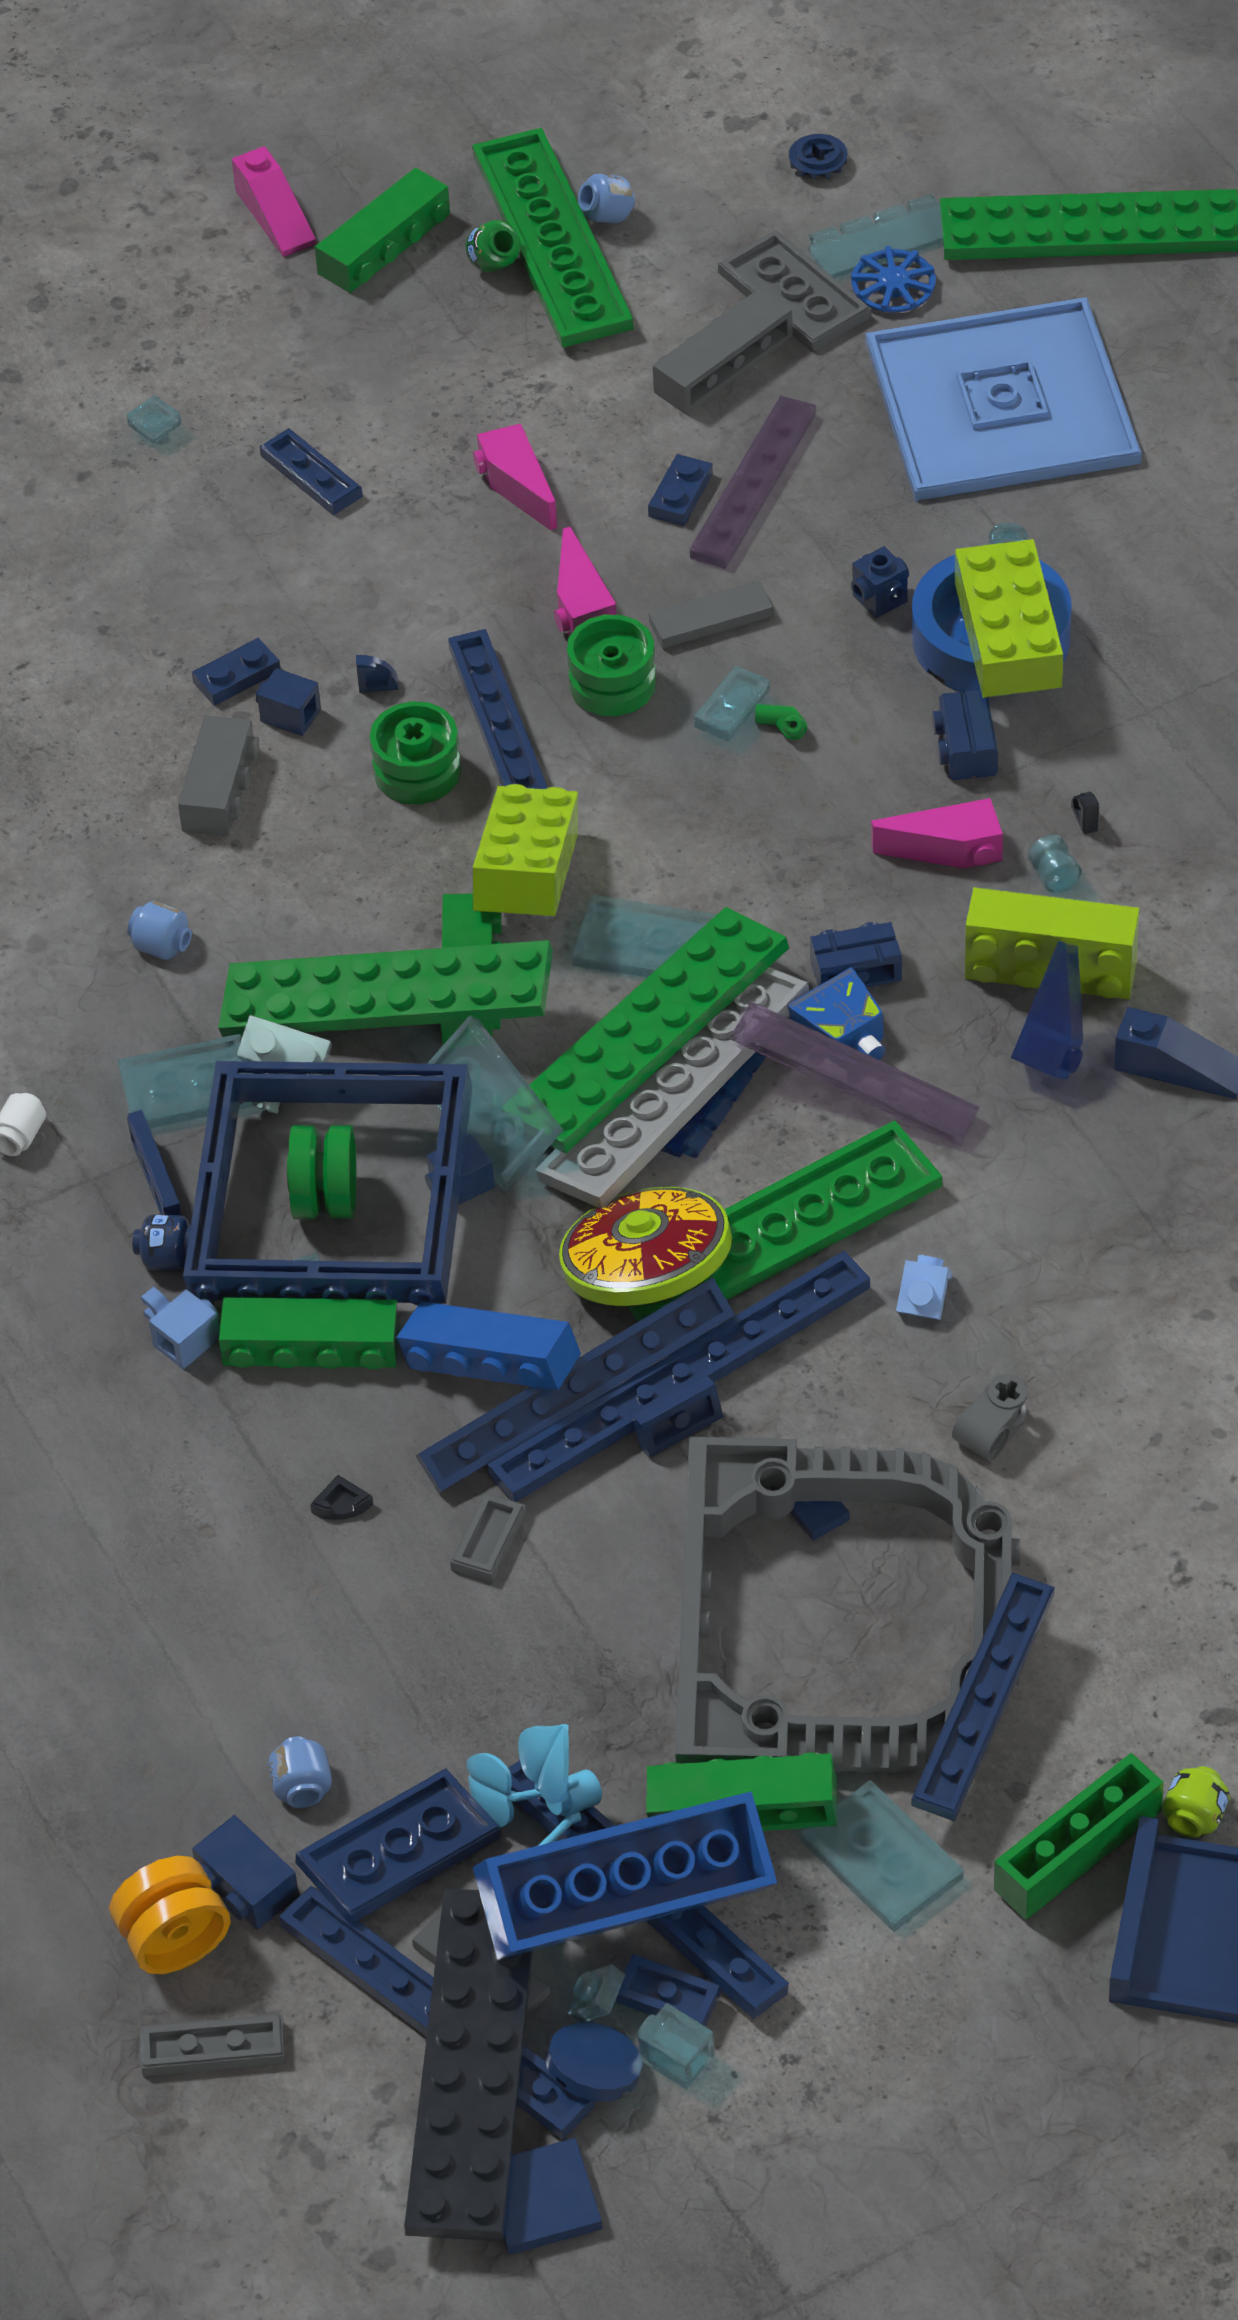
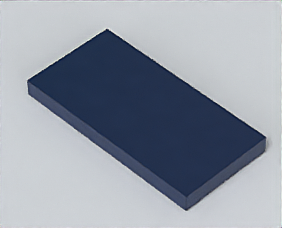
(397, 1846)

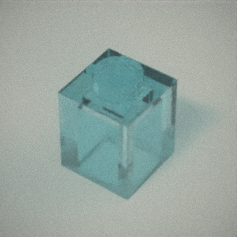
(675, 2045)

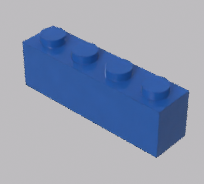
(489, 1345)

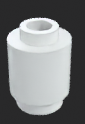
(20, 1122)

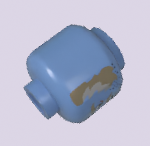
(606, 198)
(159, 930)
(300, 1772)

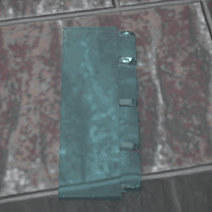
(892, 228)

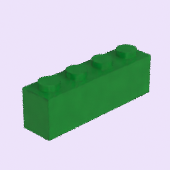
(382, 230)
(467, 928)
(309, 1332)
(786, 1789)
(1077, 1836)

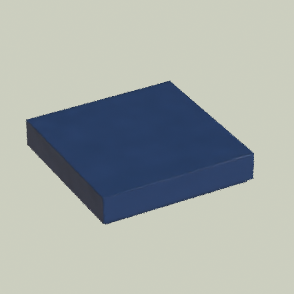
(549, 2197)

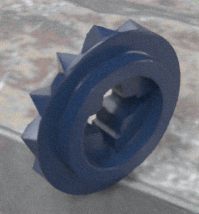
(825, 147)

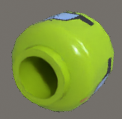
(1196, 1801)

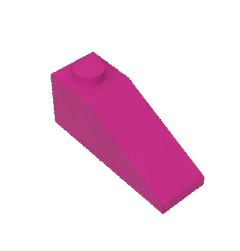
(271, 201)
(515, 472)
(580, 587)
(946, 835)

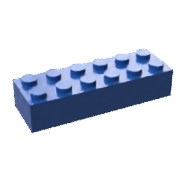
(624, 1875)

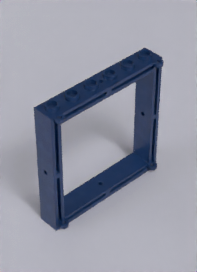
(305, 1279)

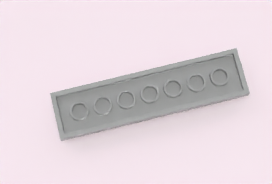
(665, 1102)

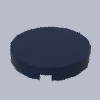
(594, 2061)

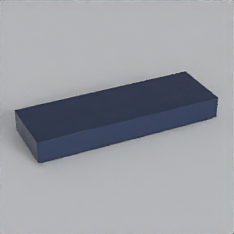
(311, 471)
(152, 1165)

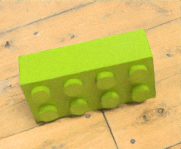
(1008, 618)
(525, 850)
(1016, 934)

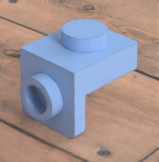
(923, 1287)

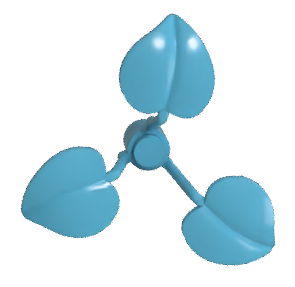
(545, 1762)

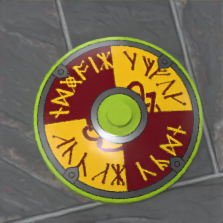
(645, 1246)

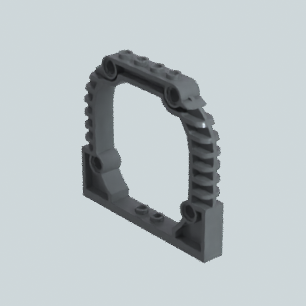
(729, 1485)

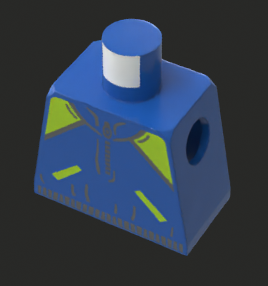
(842, 1012)

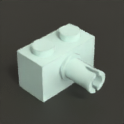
(276, 1043)

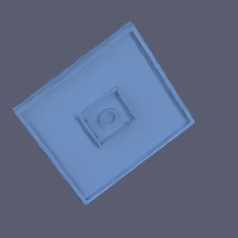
(1002, 399)

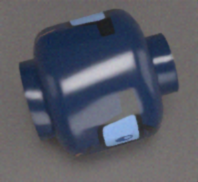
(162, 1242)

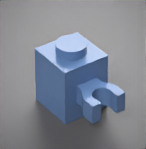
(181, 1327)

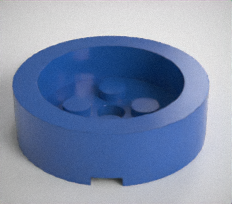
(940, 629)

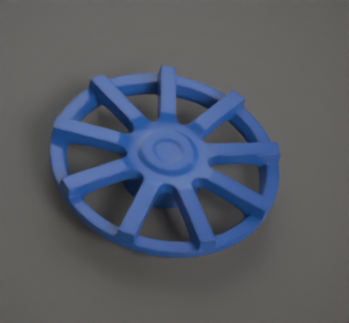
(893, 280)

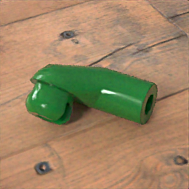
(785, 718)

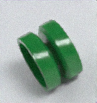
(611, 665)
(415, 752)
(319, 1172)

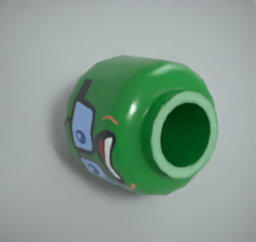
(492, 246)

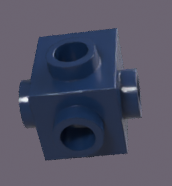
(880, 581)

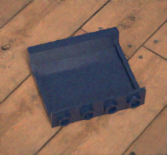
(1179, 1927)

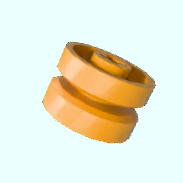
(169, 1914)

